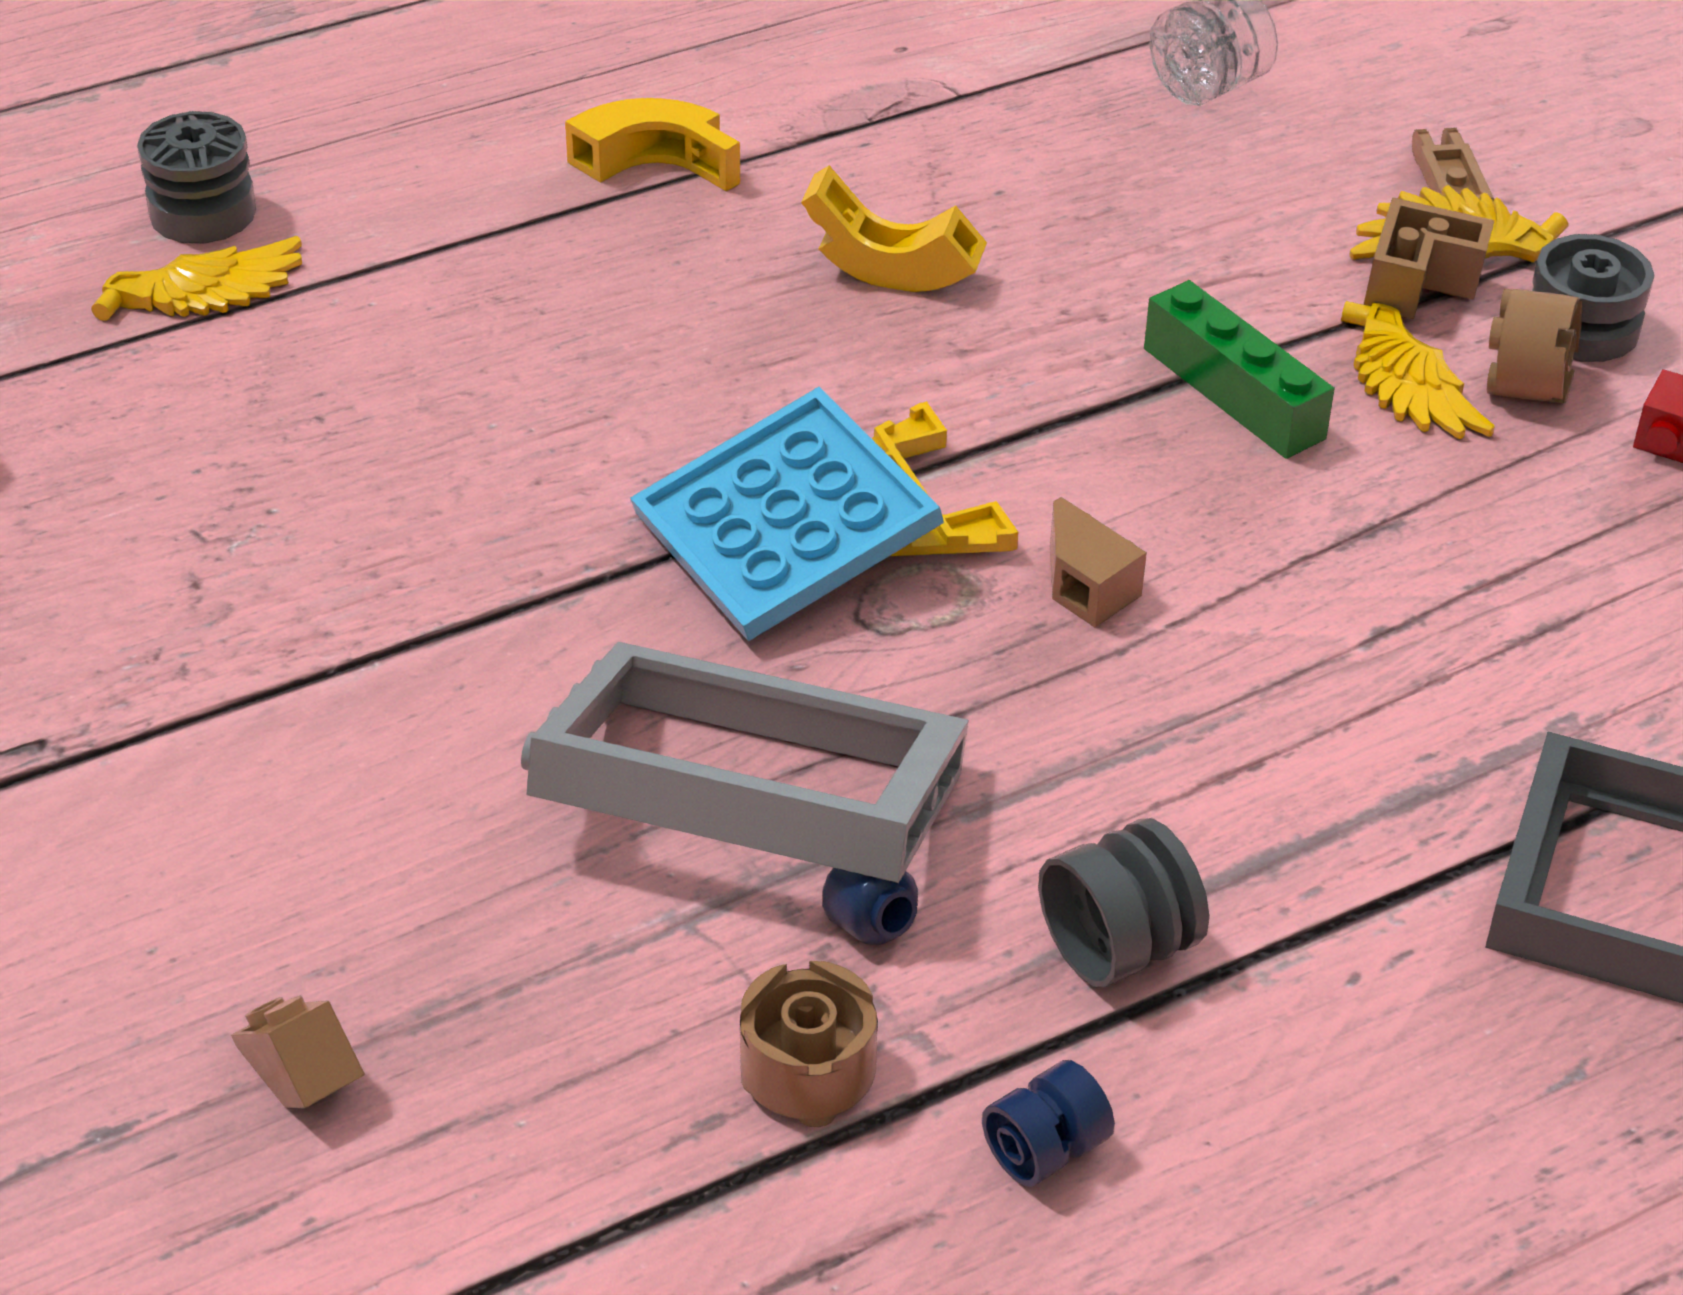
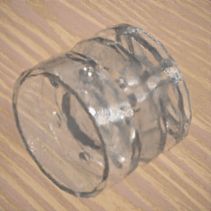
(1212, 47)

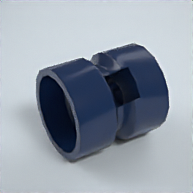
(1046, 1124)

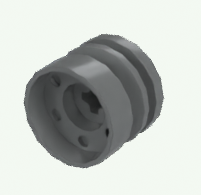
(197, 177)
(1123, 902)

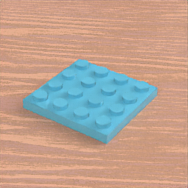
(786, 512)

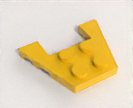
(964, 531)

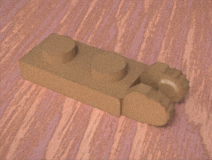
(1448, 163)

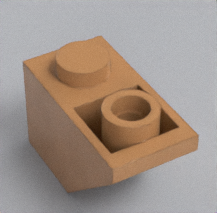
(1092, 565)
(298, 1050)

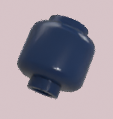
(870, 906)

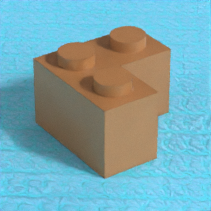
(1426, 250)

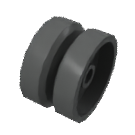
(1611, 284)

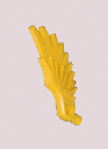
(1510, 234)
(201, 281)
(1410, 373)

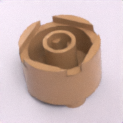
(1534, 345)
(808, 1041)

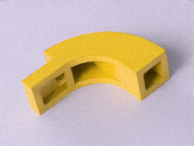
(652, 131)
(887, 252)

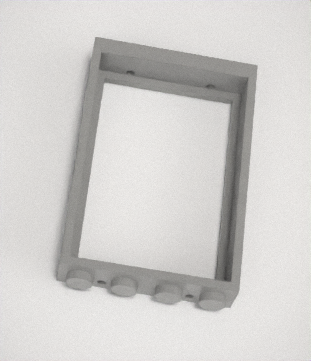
(736, 806)

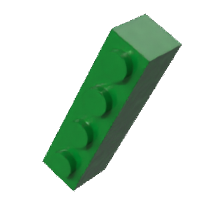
(1238, 369)

